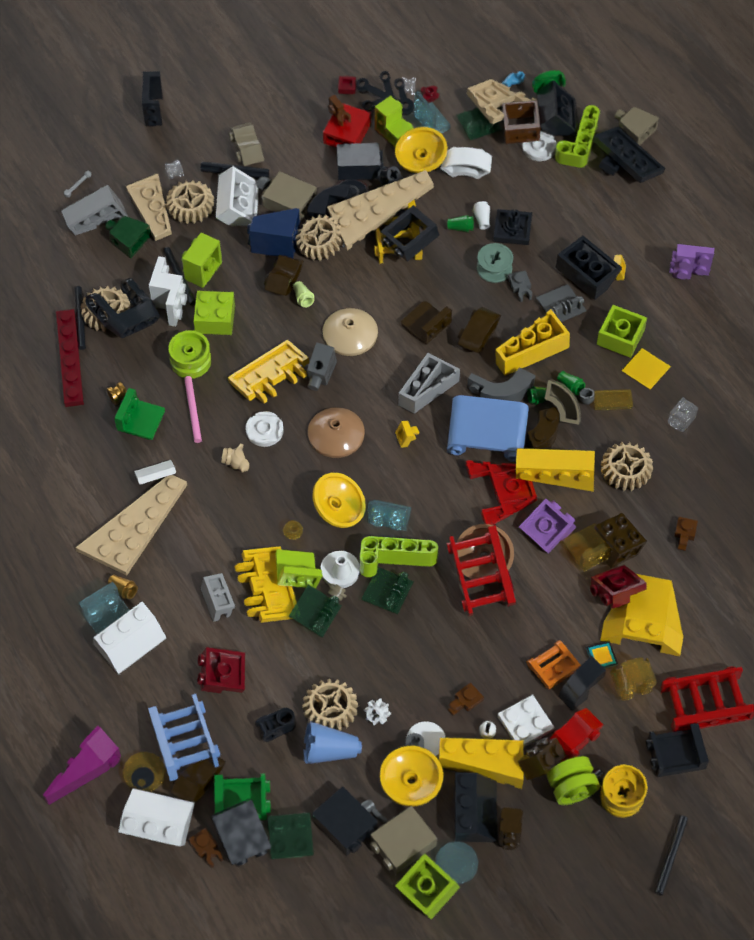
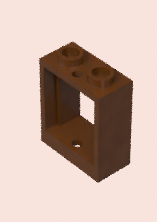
(521, 132)

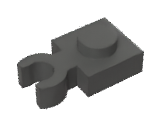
(521, 284)

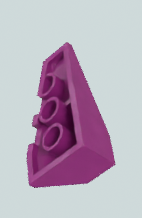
(94, 759)

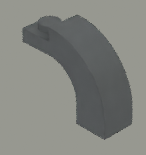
(511, 390)

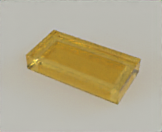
(613, 399)

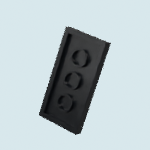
(629, 154)

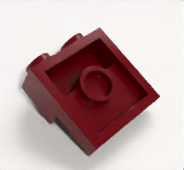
(616, 586)
(221, 670)

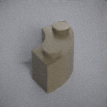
(246, 144)
(565, 402)

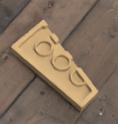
(150, 204)

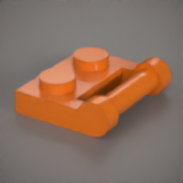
(557, 669)

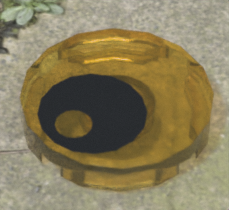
(144, 771)

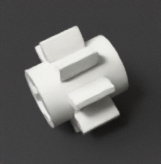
(377, 712)

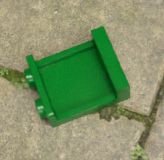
(233, 791)

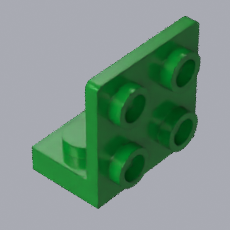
(138, 416)

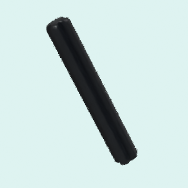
(220, 168)

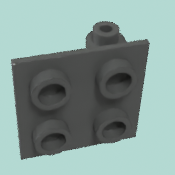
(562, 302)

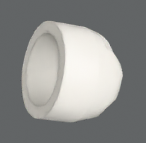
(492, 730)

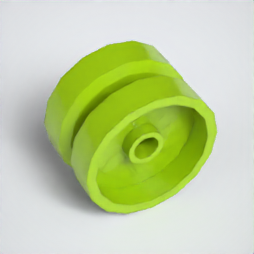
(190, 354)
(573, 780)

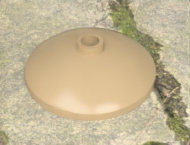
(350, 339)

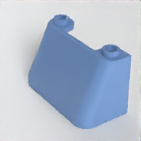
(487, 425)

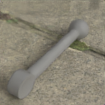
(67, 193)

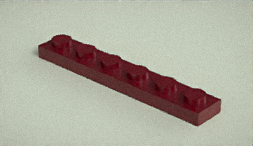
(69, 358)

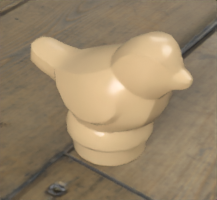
(235, 458)

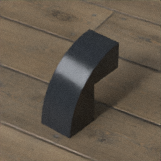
(328, 196)
(578, 685)

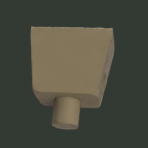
(637, 123)

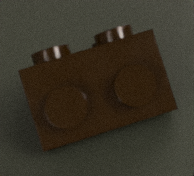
(427, 321)

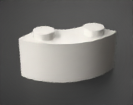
(467, 162)

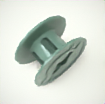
(494, 262)

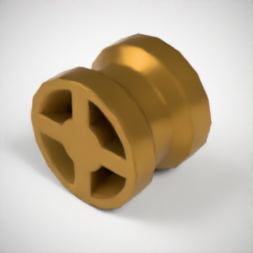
(117, 393)

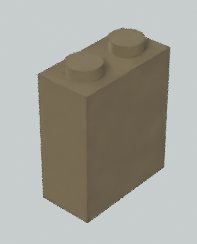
(288, 193)
(403, 840)

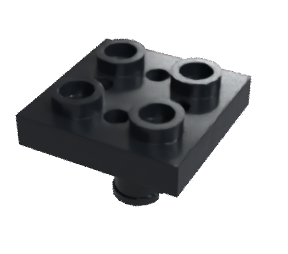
(512, 224)

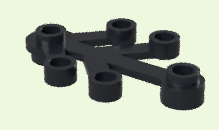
(384, 95)

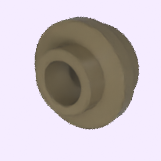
(337, 591)

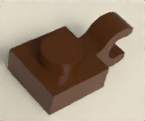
(337, 108)
(685, 531)
(465, 698)

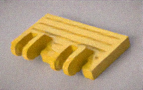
(271, 368)
(275, 599)

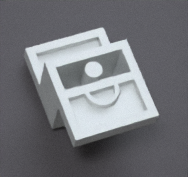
(167, 291)

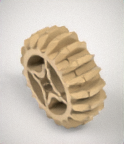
(179, 204)
(319, 238)
(114, 298)
(621, 473)
(320, 696)

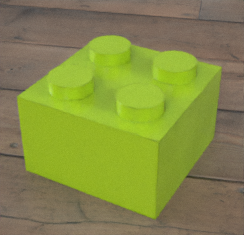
(201, 260)
(214, 312)
(621, 331)
(427, 886)

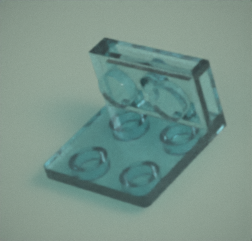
(429, 114)
(388, 515)
(103, 608)

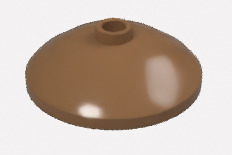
(338, 440)
(474, 552)

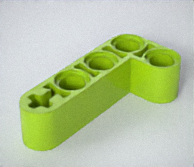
(578, 153)
(395, 551)

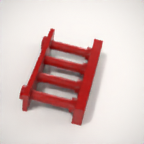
(500, 576)
(722, 714)

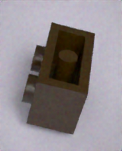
(541, 758)

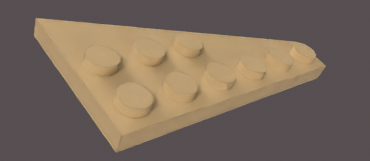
(127, 534)

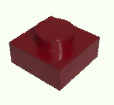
(347, 85)

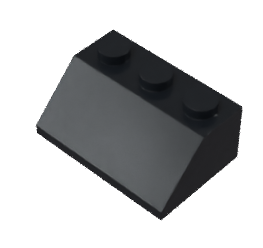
(557, 110)
(588, 267)
(475, 808)

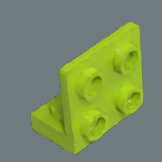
(296, 569)

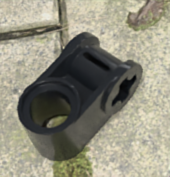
(390, 176)
(275, 725)

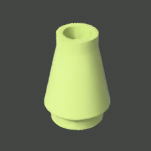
(303, 295)

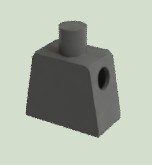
(321, 366)

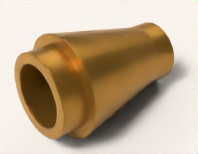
(126, 588)

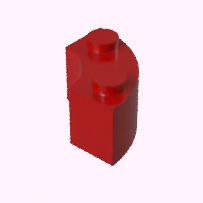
(578, 733)

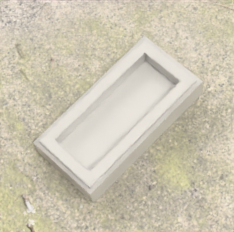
(155, 472)

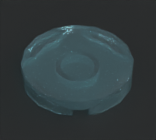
(458, 861)

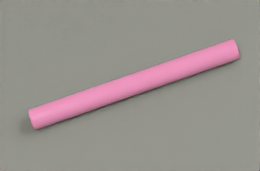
(192, 409)

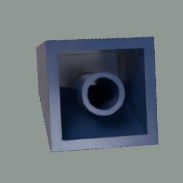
(274, 233)

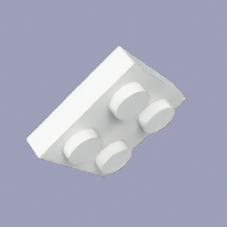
(526, 721)

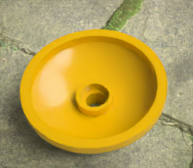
(418, 143)
(344, 495)
(414, 764)

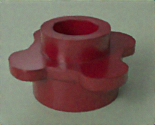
(430, 93)

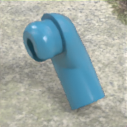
(514, 78)

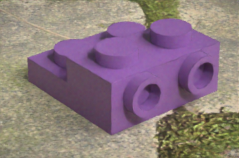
(691, 260)
(548, 525)

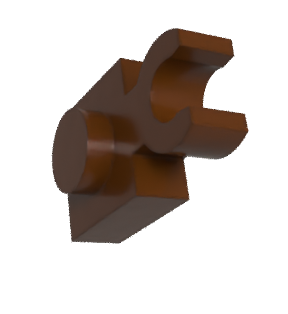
(204, 845)

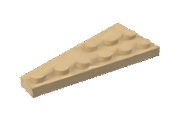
(374, 208)

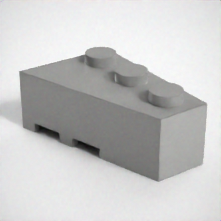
(93, 211)
(427, 383)

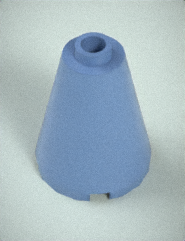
(329, 744)

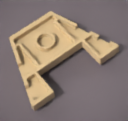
(491, 95)

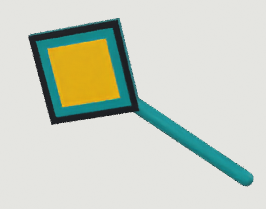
(603, 654)

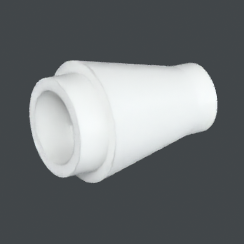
(482, 213)
(341, 568)

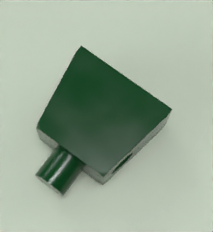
(128, 234)

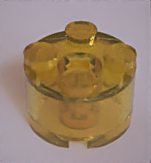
(633, 678)

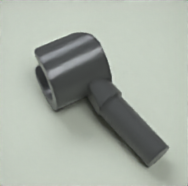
(370, 807)

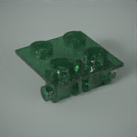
(476, 124)
(388, 590)
(315, 610)
(290, 835)

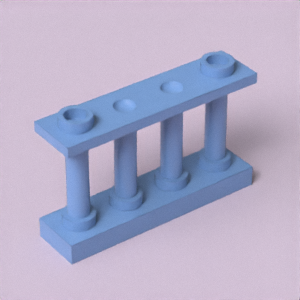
(169, 749)

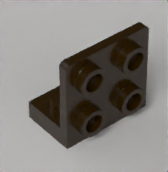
(621, 538)

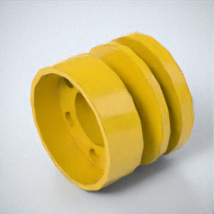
(628, 781)

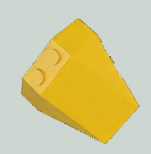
(647, 618)

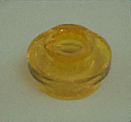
(293, 525)

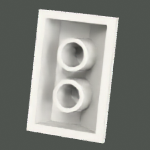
(236, 198)
(129, 638)
(156, 817)

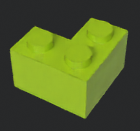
(390, 121)

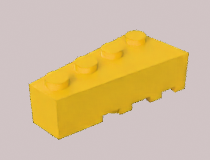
(534, 344)
(557, 467)
(484, 756)

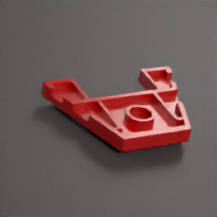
(510, 492)

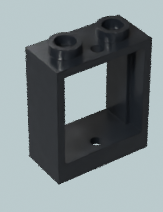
(407, 252)

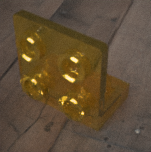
(587, 547)

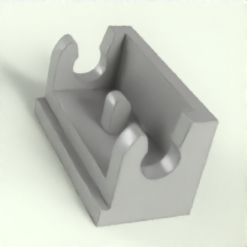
(217, 596)

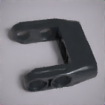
(129, 321)

